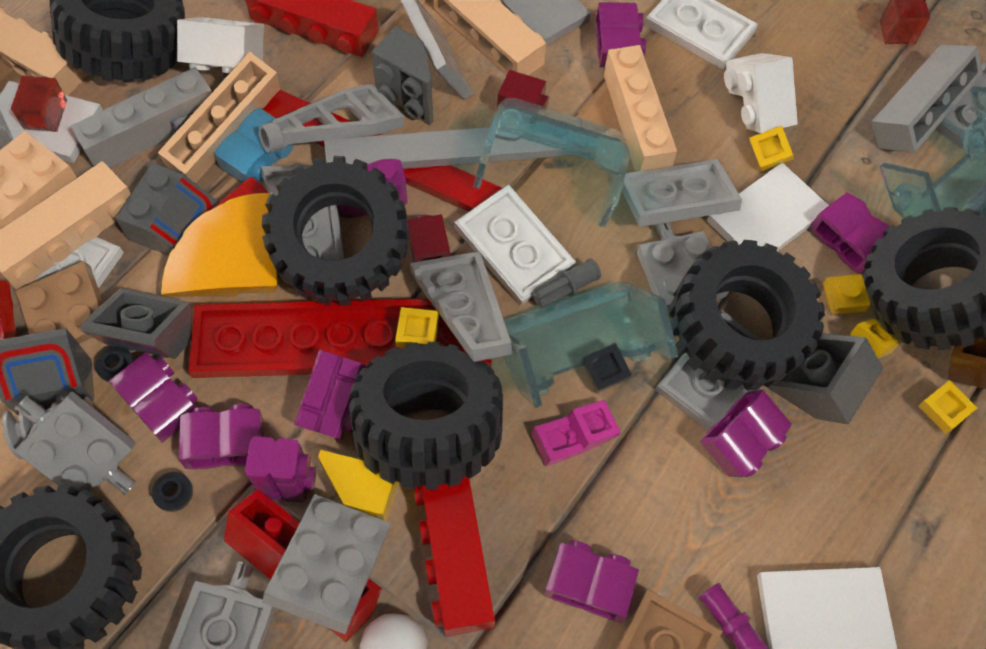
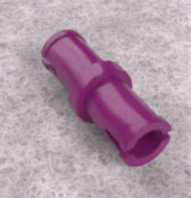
(733, 622)

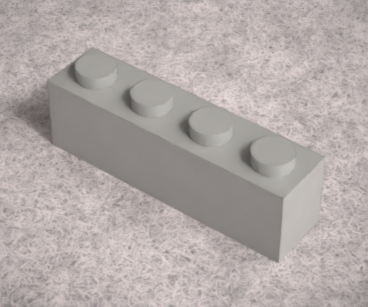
(927, 98)
(141, 119)

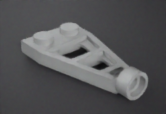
(372, 109)

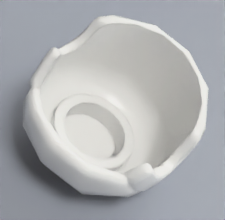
(394, 632)

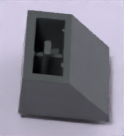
(404, 74)

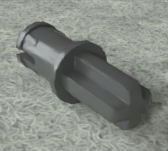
(566, 283)

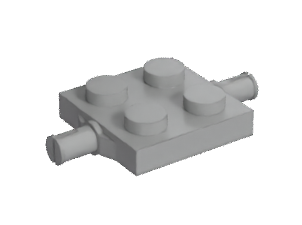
(670, 259)
(75, 445)
(223, 616)

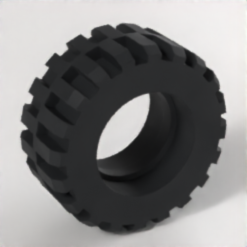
(117, 36)
(327, 186)
(913, 250)
(772, 282)
(434, 449)
(102, 586)

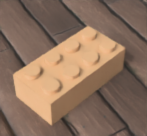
(28, 176)

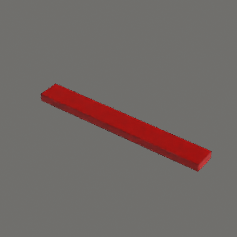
(439, 181)

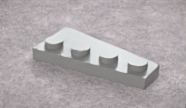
(322, 231)
(466, 302)

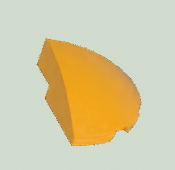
(222, 253)

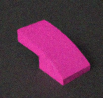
(576, 433)

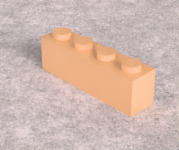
(496, 33)
(34, 53)
(240, 93)
(639, 109)
(60, 224)

